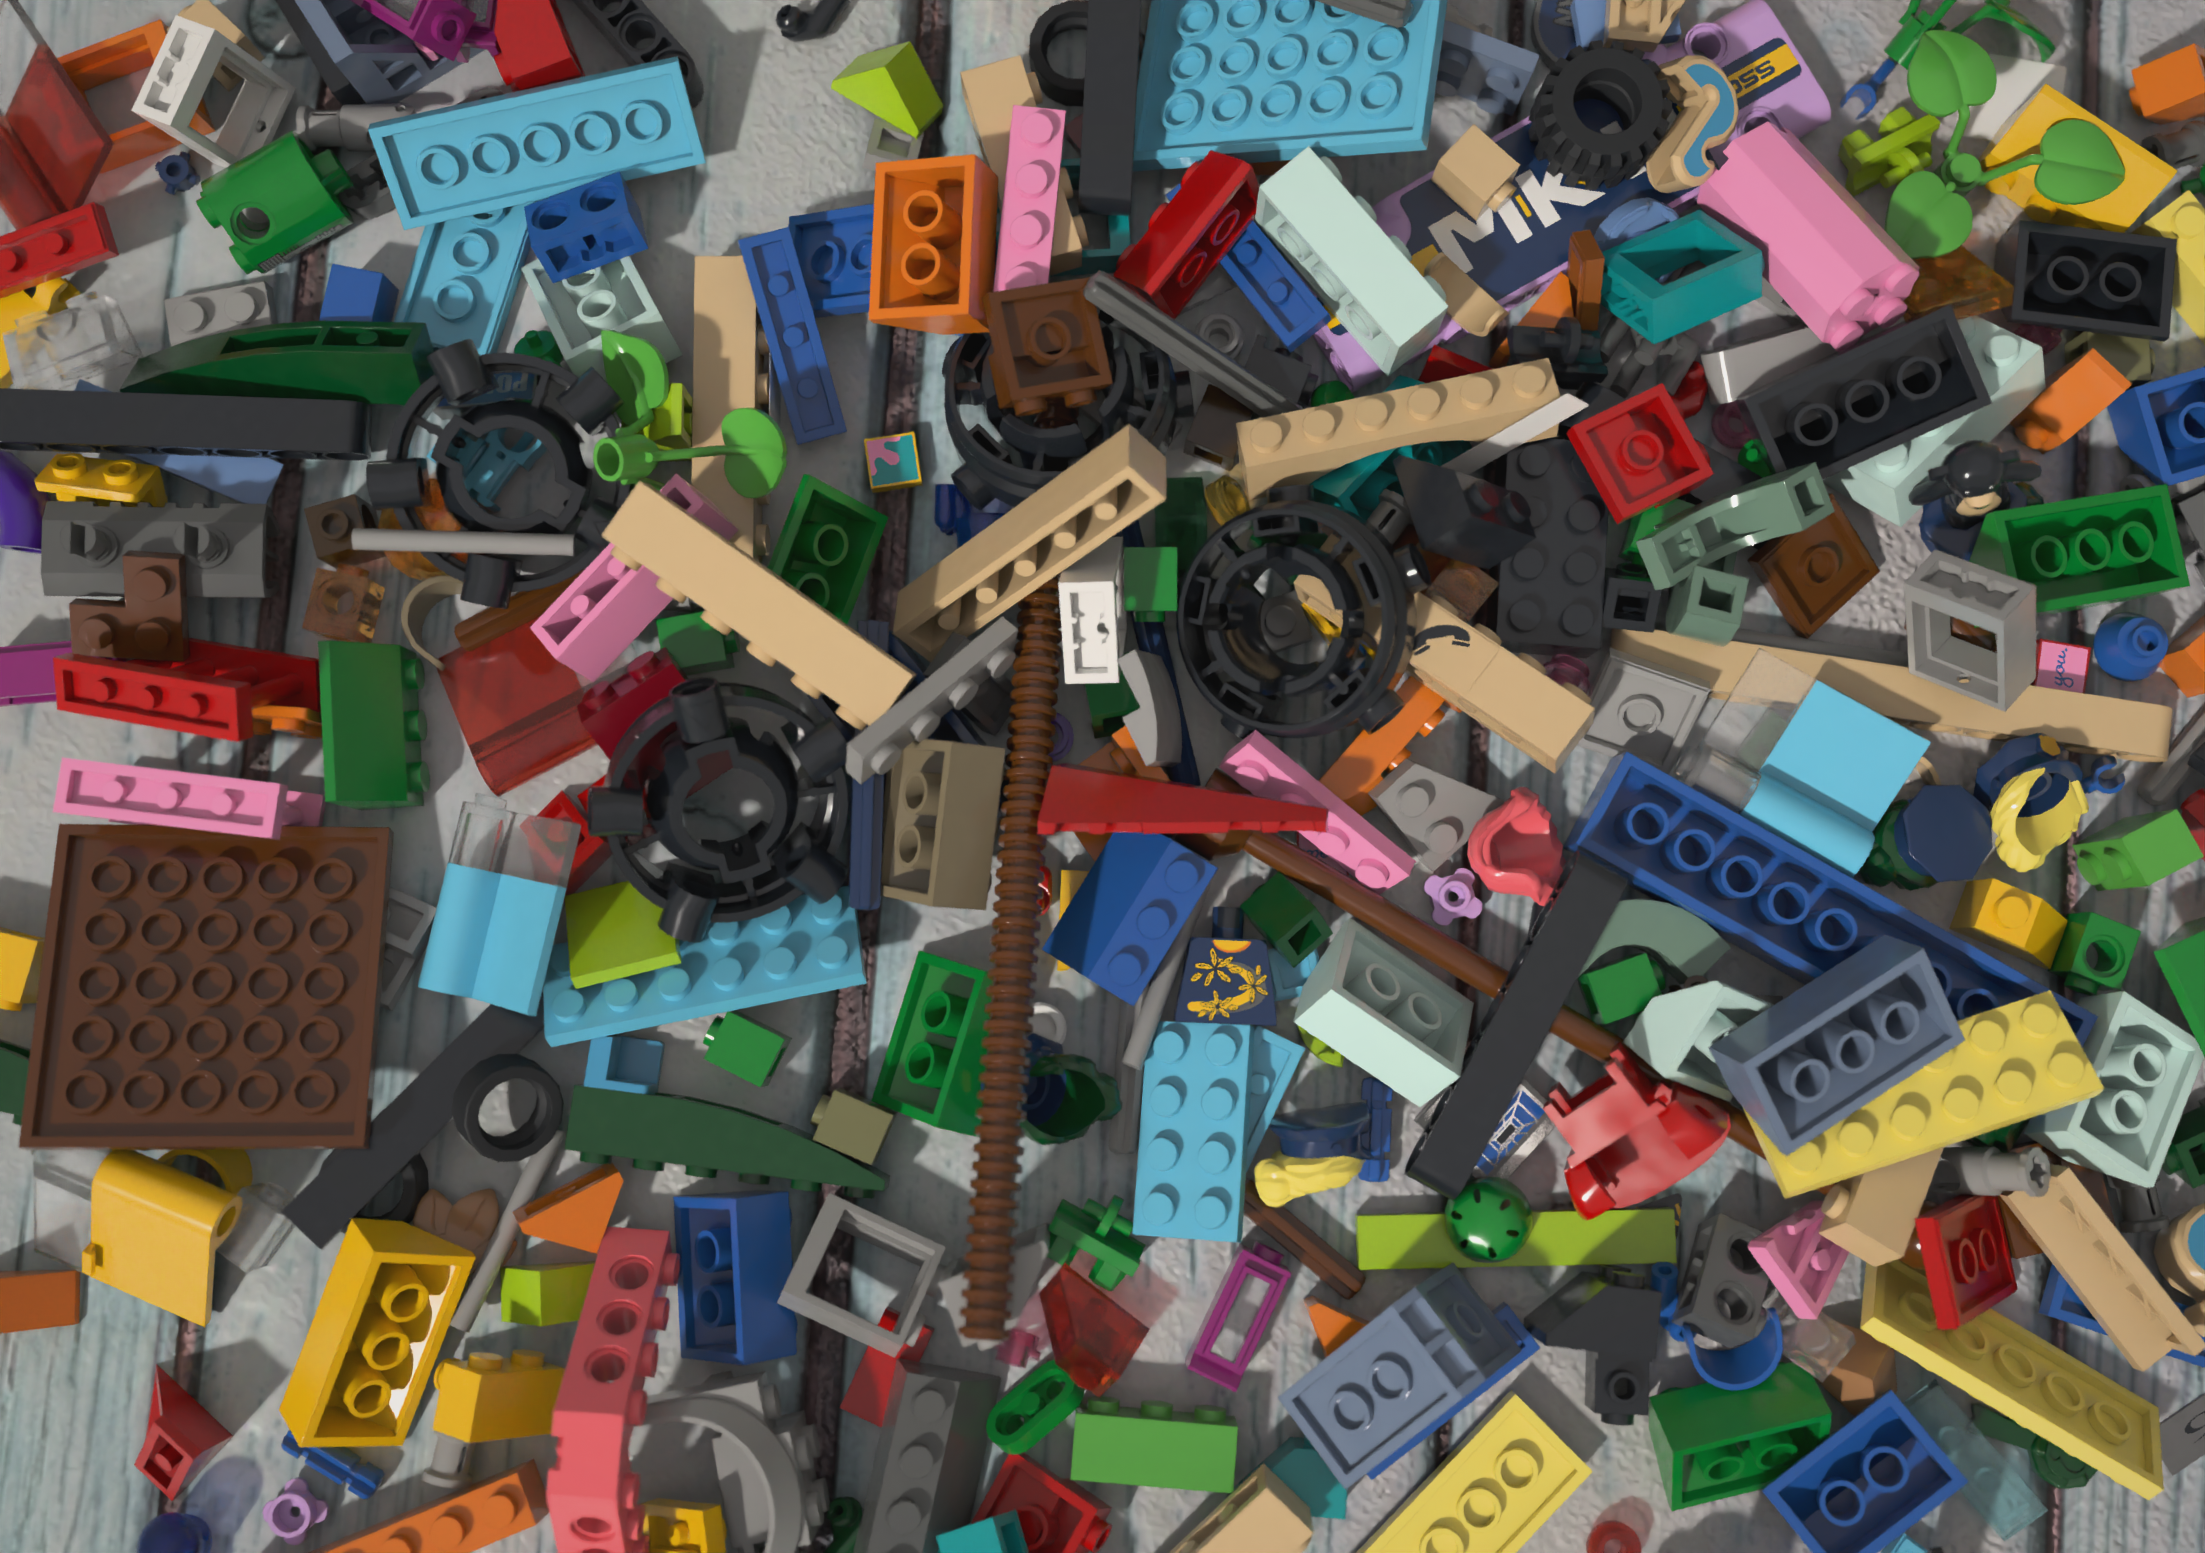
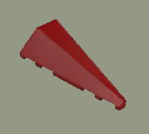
(1114, 801)

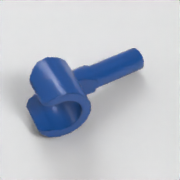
(1868, 90)
(2095, 782)

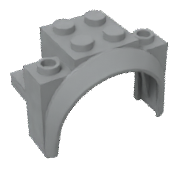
(759, 1458)

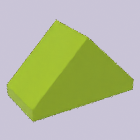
(892, 87)
(544, 1292)

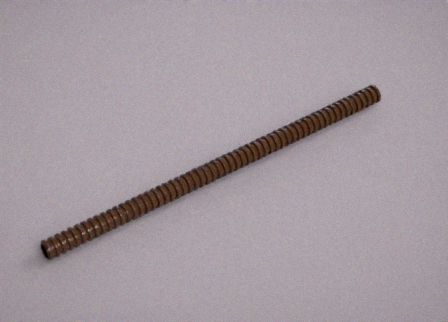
(1013, 952)

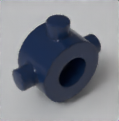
(177, 173)

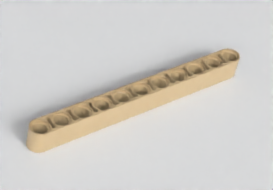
(2074, 719)

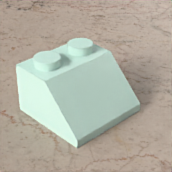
(1681, 1026)

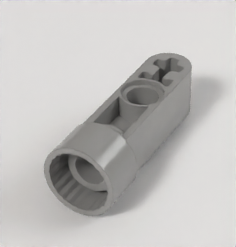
(1763, 359)

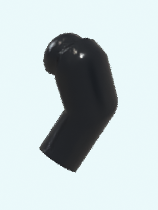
(810, 24)

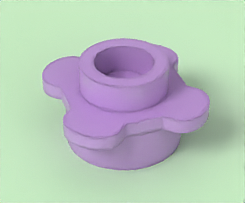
(1443, 909)
(280, 1517)

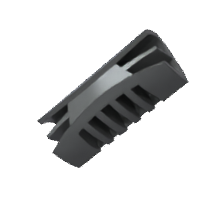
(220, 546)

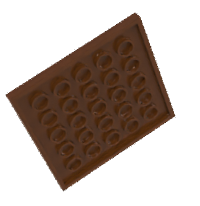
(209, 989)

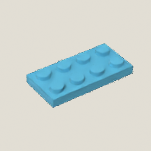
(1194, 1132)

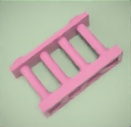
(183, 799)

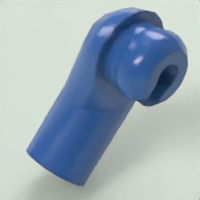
(1665, 1279)

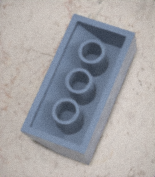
(1838, 1042)

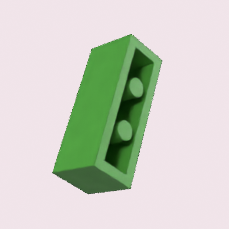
(1154, 1445)

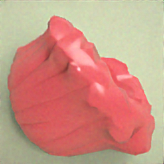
(1517, 848)

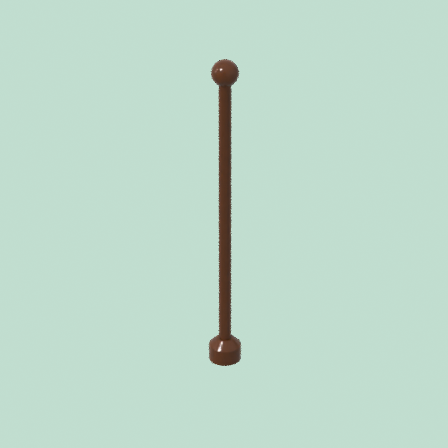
(1445, 953)

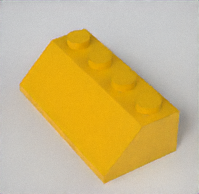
(374, 1335)

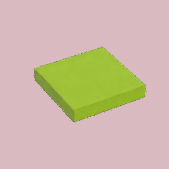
(615, 935)

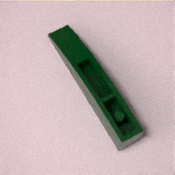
(296, 361)
(708, 1139)

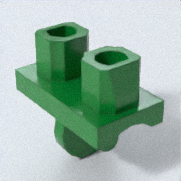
(1099, 1233)

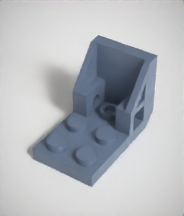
(372, 53)
(1483, 69)
(1398, 1374)

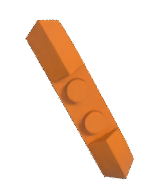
(1369, 755)

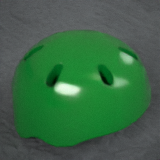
(1486, 1222)

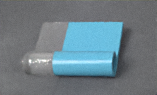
(1803, 761)
(499, 905)

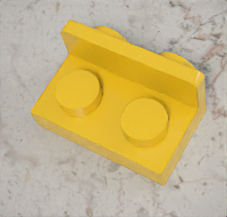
(102, 481)

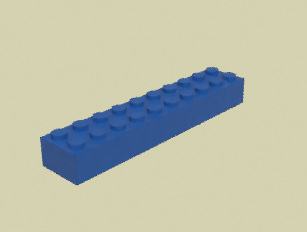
(1772, 893)

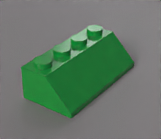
(2087, 548)

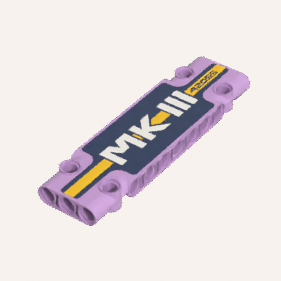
(1528, 238)

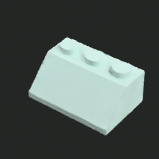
(1386, 1014)
(2146, 1084)

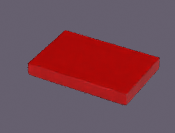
(1965, 1258)

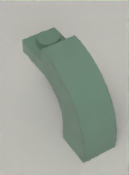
(1733, 521)
(1708, 603)
(1665, 932)

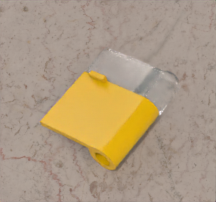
(133, 1225)

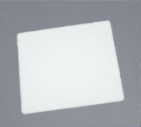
(2016, 83)

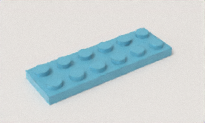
(537, 142)
(735, 967)

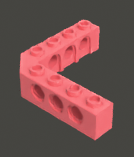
(592, 1484)

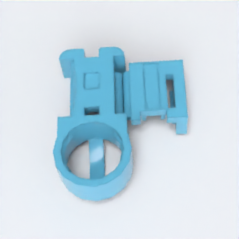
(492, 467)

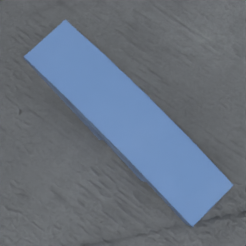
(237, 478)

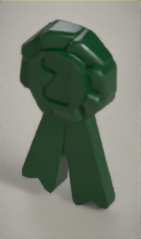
(2046, 1458)

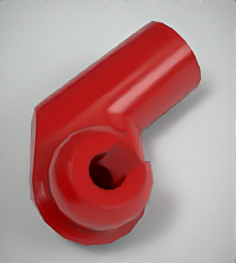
(1692, 390)

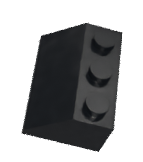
(2088, 279)

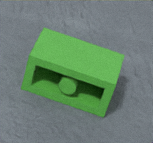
(2137, 851)

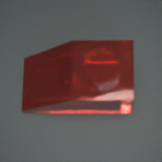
(1088, 1331)

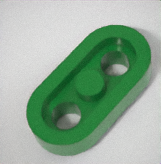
(1035, 1403)

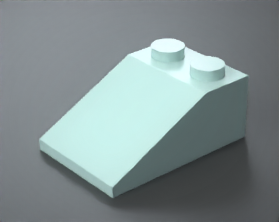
(598, 301)

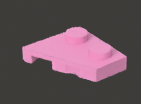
(1800, 1260)

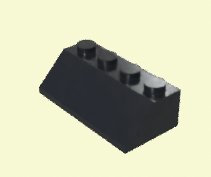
(1867, 396)

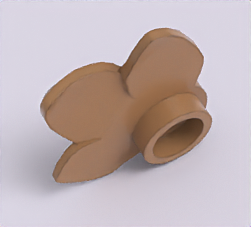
(465, 1223)

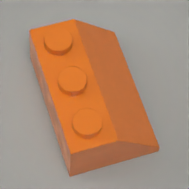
(933, 244)

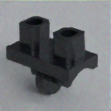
(1571, 351)

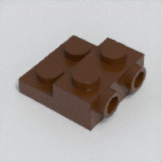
(1045, 346)

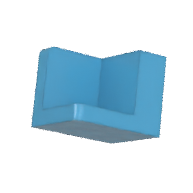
(624, 1064)

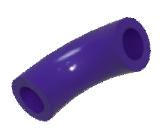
(20, 506)

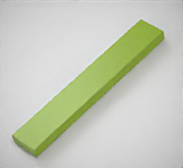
(1555, 1240)

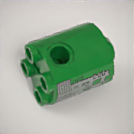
(294, 192)

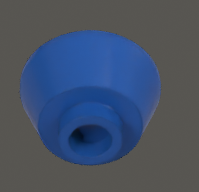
(2130, 646)

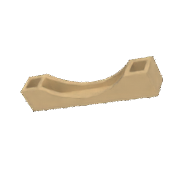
(1319, 439)

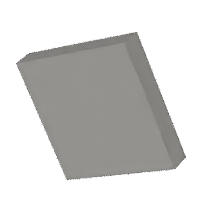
(1643, 709)

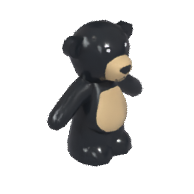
(1974, 482)

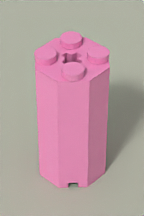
(1813, 236)

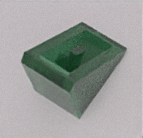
(1181, 519)

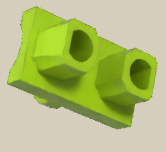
(1900, 152)

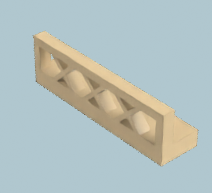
(2104, 1270)

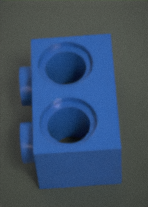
(585, 227)

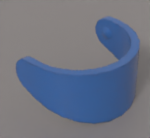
(1743, 1365)

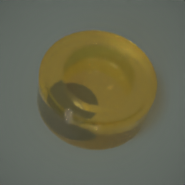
(1226, 499)

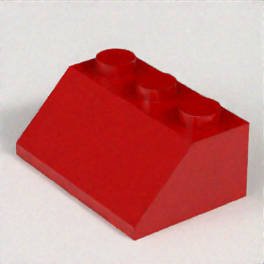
(1191, 232)

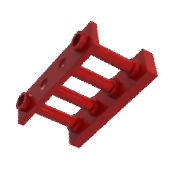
(202, 696)

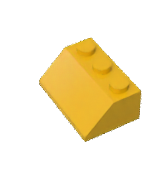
(2021, 137)

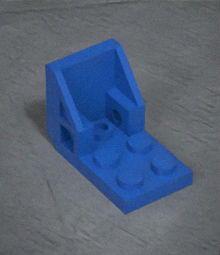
(836, 258)

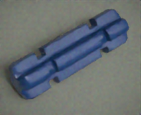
(1378, 1137)
(338, 1465)

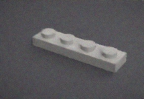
(922, 709)

